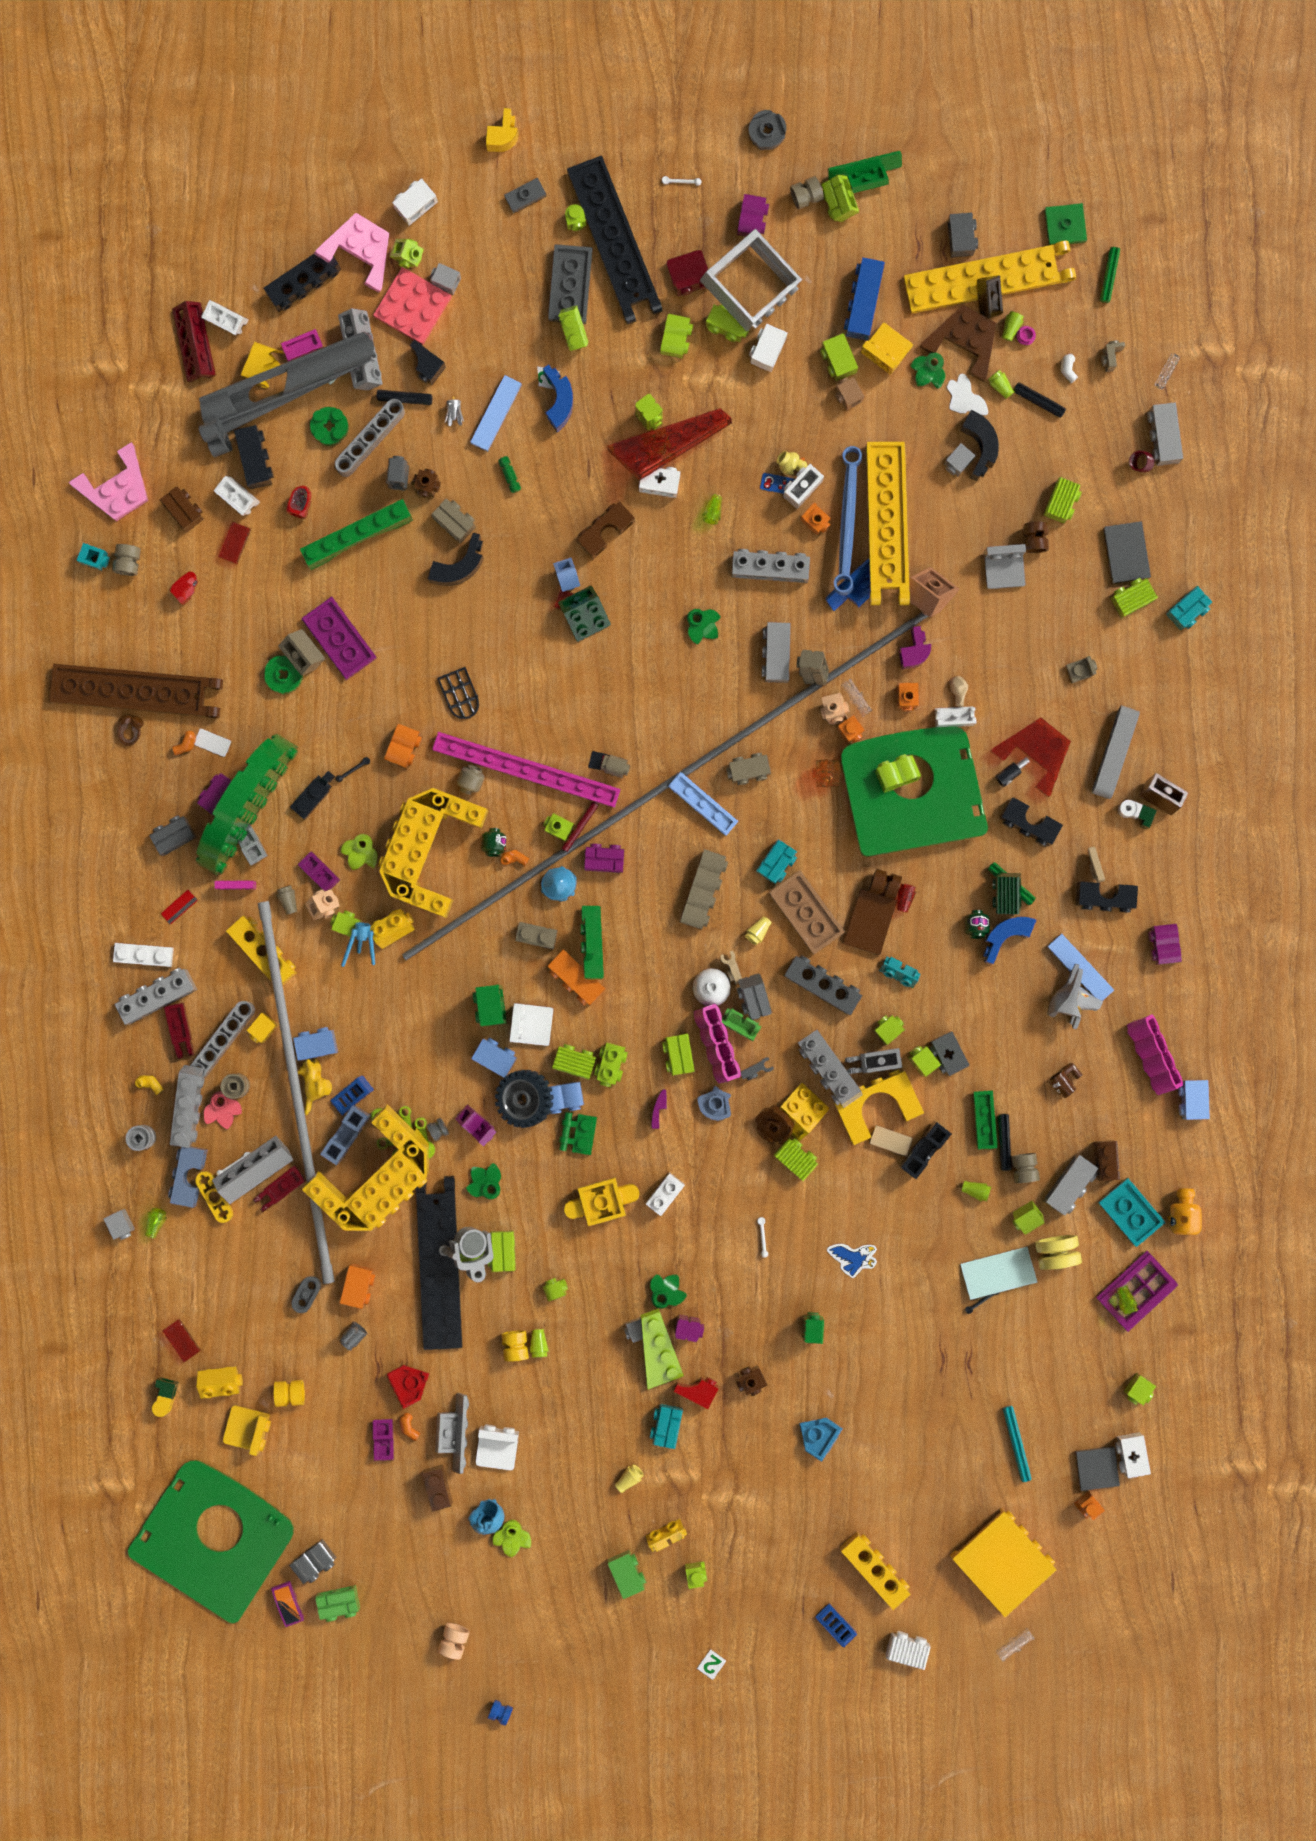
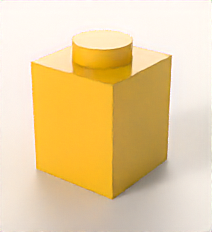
(262, 1028)

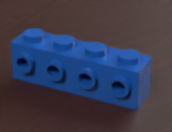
(865, 298)

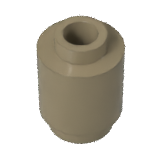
(615, 766)

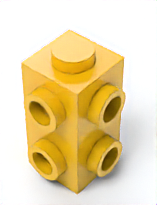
(392, 928)
(219, 1382)

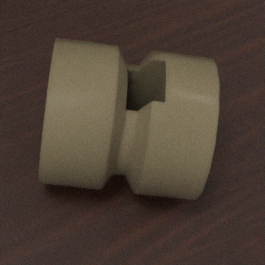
(807, 192)
(126, 560)
(235, 1086)
(1025, 1168)

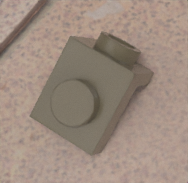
(1109, 358)

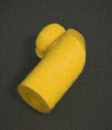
(149, 1082)

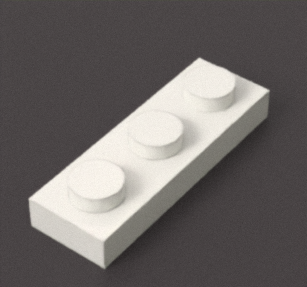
(143, 954)

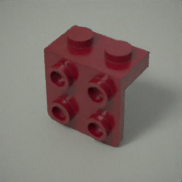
(687, 272)

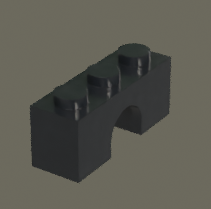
(1015, 816)
(1089, 896)
(924, 1149)

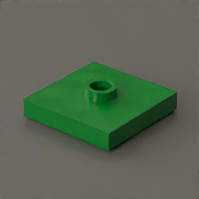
(1066, 224)

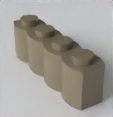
(703, 889)

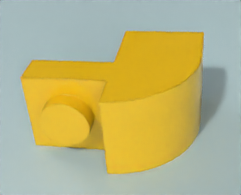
(502, 138)

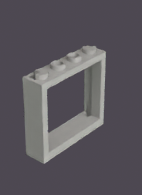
(772, 259)

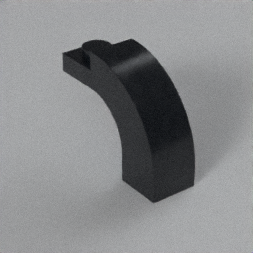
(985, 435)
(459, 572)

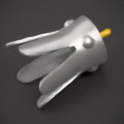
(454, 411)

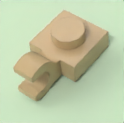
(733, 973)

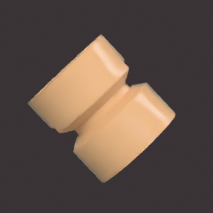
(453, 1641)

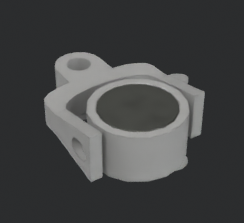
(470, 1244)

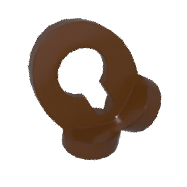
(136, 723)

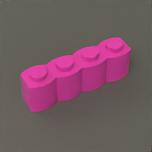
(715, 1038)
(1155, 1055)

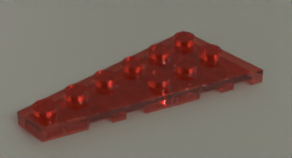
(658, 447)

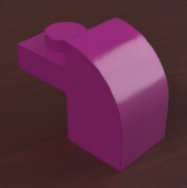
(918, 653)
(475, 1125)

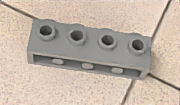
(352, 323)
(771, 566)
(155, 996)
(830, 1069)
(186, 1106)
(256, 1166)

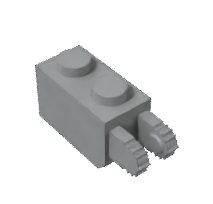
(876, 1061)

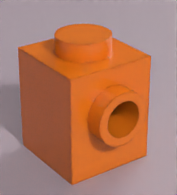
(907, 696)
(851, 730)

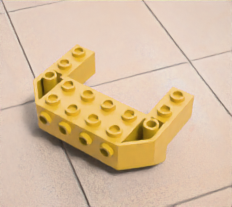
(412, 843)
(386, 1187)

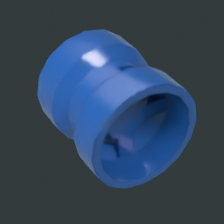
(500, 1712)

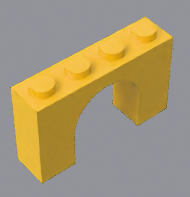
(897, 1086)

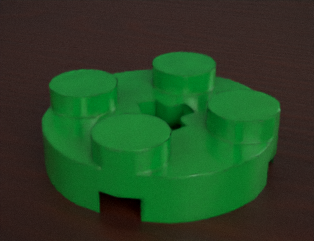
(337, 433)
(282, 685)

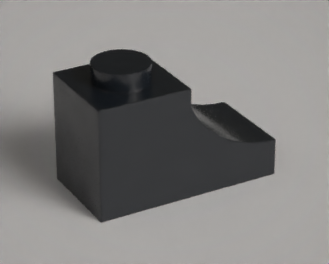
(429, 365)

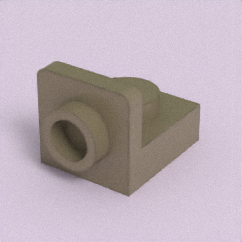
(1081, 669)

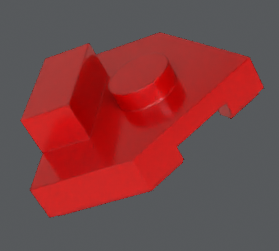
(407, 1384)

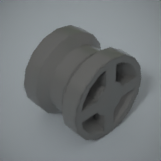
(438, 1129)

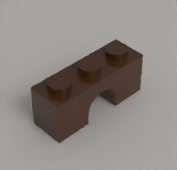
(616, 517)

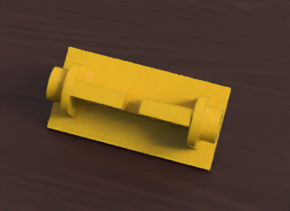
(658, 1538)

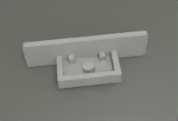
(451, 1432)

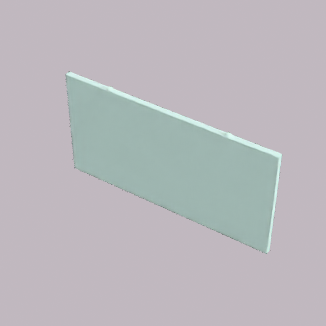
(998, 1273)

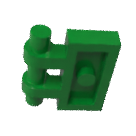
(584, 1133)

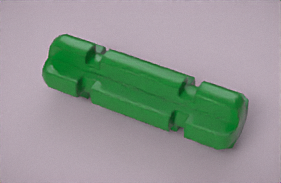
(509, 474)

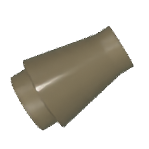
(287, 898)

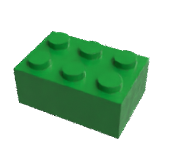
(490, 1005)

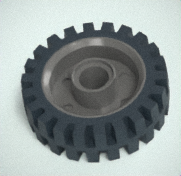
(537, 1098)

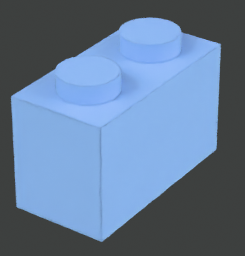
(1194, 1099)

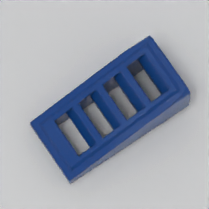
(363, 1085)
(837, 1636)

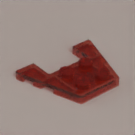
(1042, 745)

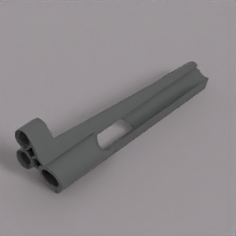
(231, 405)

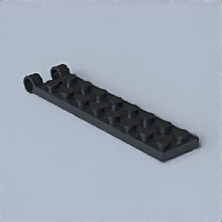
(613, 236)
(438, 1273)

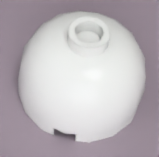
(711, 987)

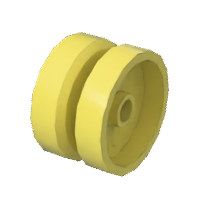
(1058, 1255)

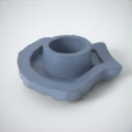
(715, 1104)

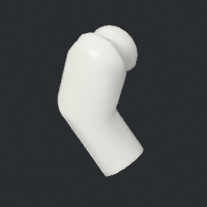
(1066, 367)

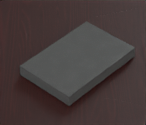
(1127, 552)

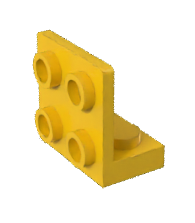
(886, 348)
(804, 1110)

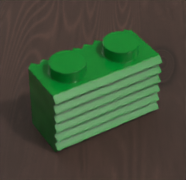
(813, 1328)

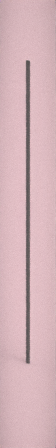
(662, 787)

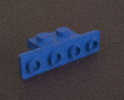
(860, 590)

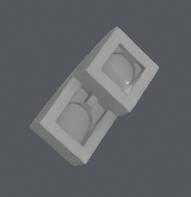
(252, 847)

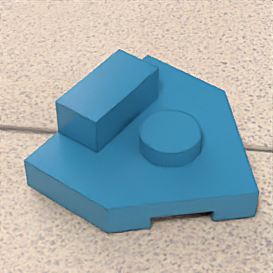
(819, 1436)

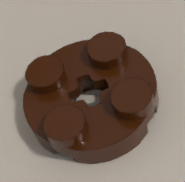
(780, 1119)

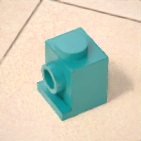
(87, 554)

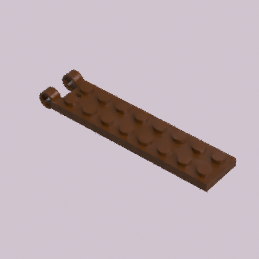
(132, 690)

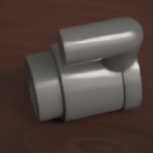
(353, 1336)

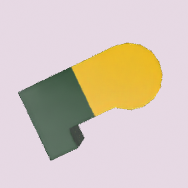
(165, 1397)

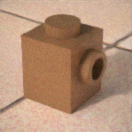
(849, 393)

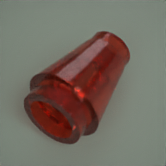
(905, 897)

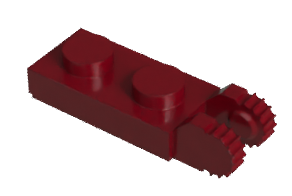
(179, 1028)
(281, 1187)

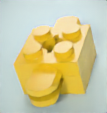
(601, 1201)

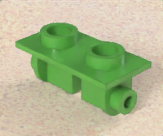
(744, 1027)

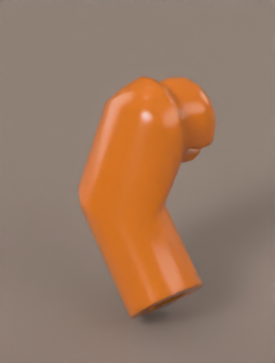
(513, 856)
(406, 1428)

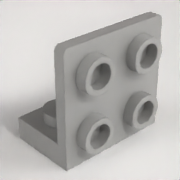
(1005, 566)

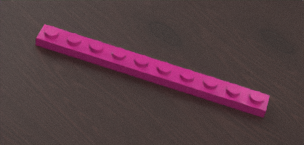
(526, 769)

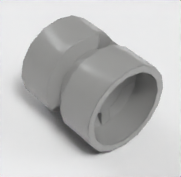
(140, 1137)

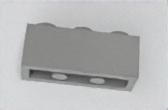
(1165, 434)
(776, 652)
(1071, 1185)

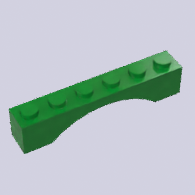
(361, 530)

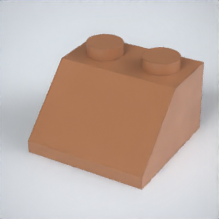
(930, 591)

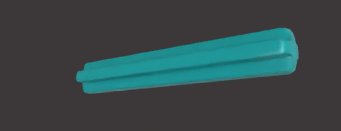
(1017, 1444)

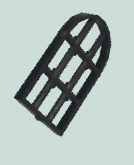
(452, 690)

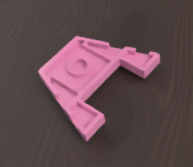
(363, 241)
(119, 494)

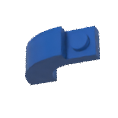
(563, 407)
(1015, 926)

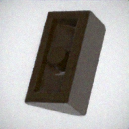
(990, 296)

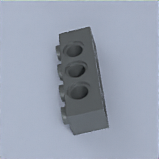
(852, 994)

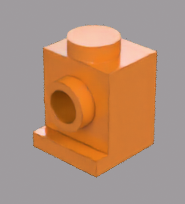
(808, 519)
(1089, 1506)

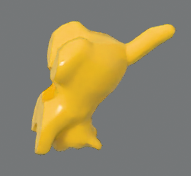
(315, 1085)

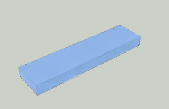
(496, 413)
(702, 803)
(1069, 955)

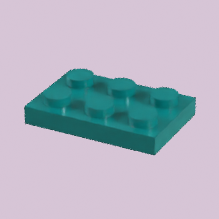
(1131, 1212)

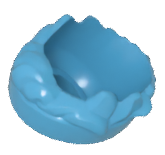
(558, 884)
(487, 1517)

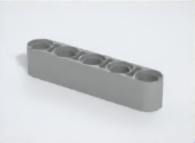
(371, 428)
(1115, 752)
(229, 1034)

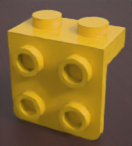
(247, 1429)

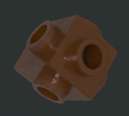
(428, 489)
(751, 1373)

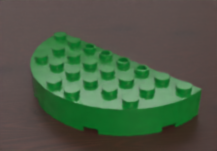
(242, 802)

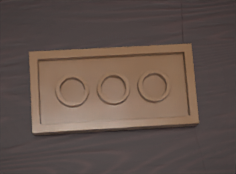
(806, 912)

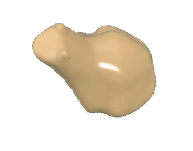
(958, 688)

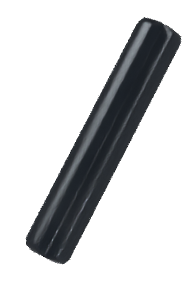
(405, 397)
(1039, 400)
(1004, 1141)

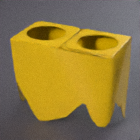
(260, 360)

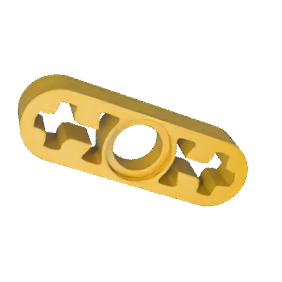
(217, 1211)

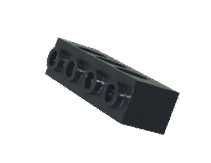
(291, 280)

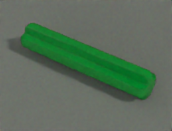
(1110, 273)
(1026, 896)

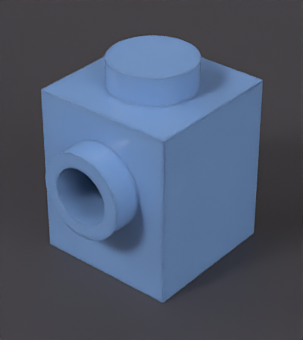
(566, 574)

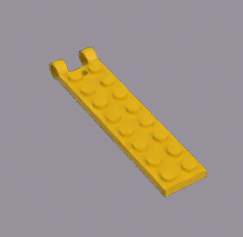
(958, 282)
(887, 520)

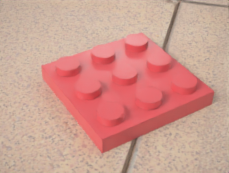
(412, 306)

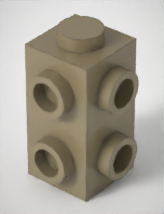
(742, 769)

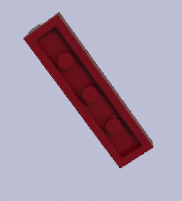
(196, 339)

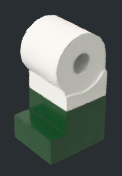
(1137, 811)

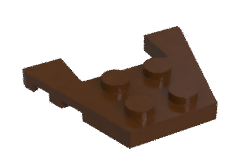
(969, 331)

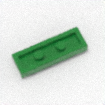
(985, 1119)

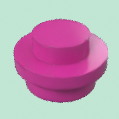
(1026, 335)

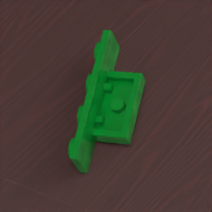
(868, 172)
(592, 942)

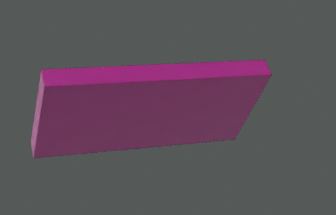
(339, 638)

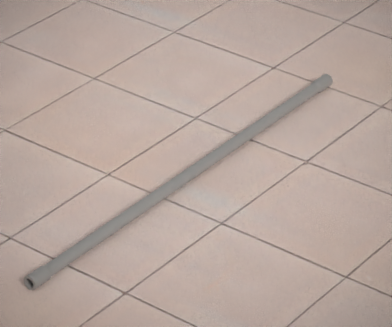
(265, 917)

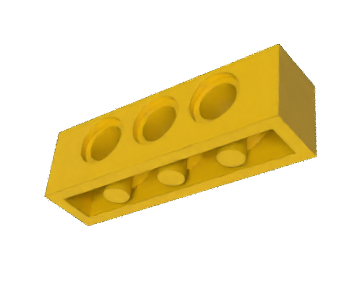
(238, 933)
(892, 1596)

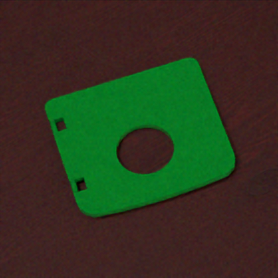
(894, 823)
(213, 1578)

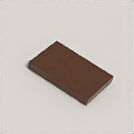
(870, 922)

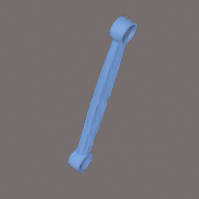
(847, 520)

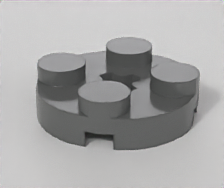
(763, 140)

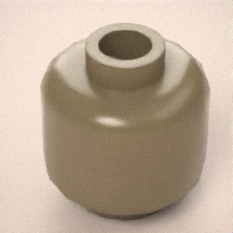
(470, 779)

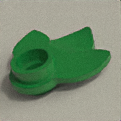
(928, 373)
(704, 627)
(483, 1179)
(667, 1288)

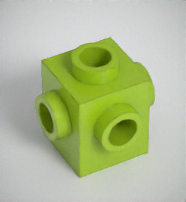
(407, 253)

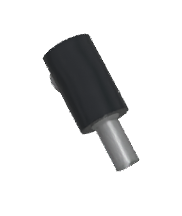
(1011, 772)

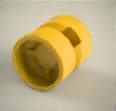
(514, 1345)
(289, 1393)

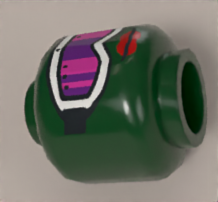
(493, 842)
(977, 924)

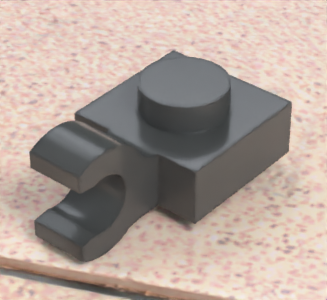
(751, 1072)

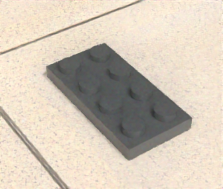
(570, 280)

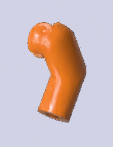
(187, 743)

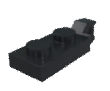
(313, 795)

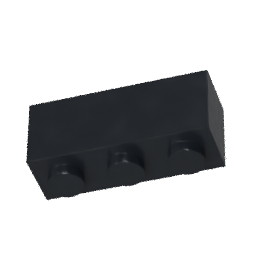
(254, 457)

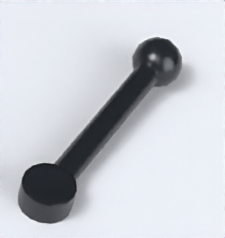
(366, 761)
(969, 1309)

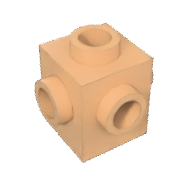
(834, 709)
(322, 904)

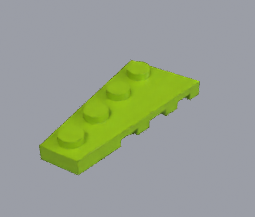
(659, 1354)

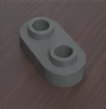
(306, 1294)

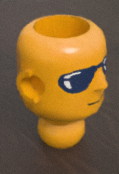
(1185, 1216)

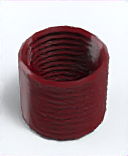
(1133, 461)

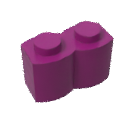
(752, 215)
(1166, 944)

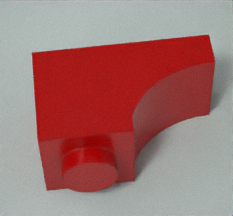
(699, 1392)

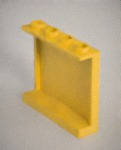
(1004, 1562)

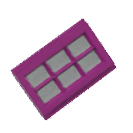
(1146, 1282)

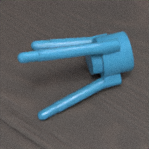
(362, 932)

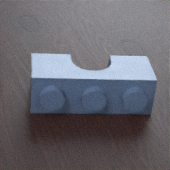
(346, 1135)
(182, 1191)

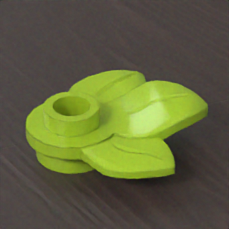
(359, 855)
(512, 1541)

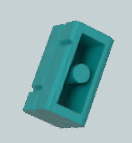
(1188, 608)
(776, 862)
(667, 1426)

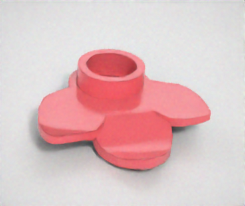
(222, 1113)

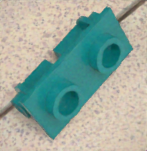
(907, 977)

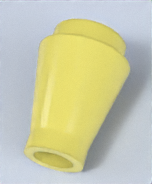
(757, 932)
(629, 1478)

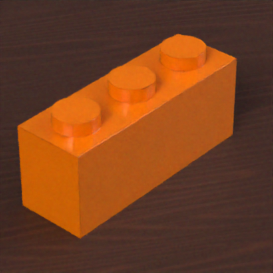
(573, 976)

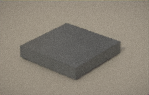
(1097, 1468)

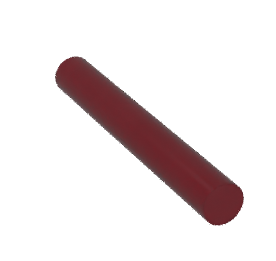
(579, 827)

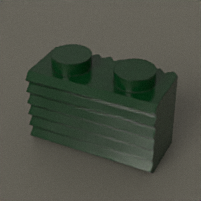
(1007, 893)

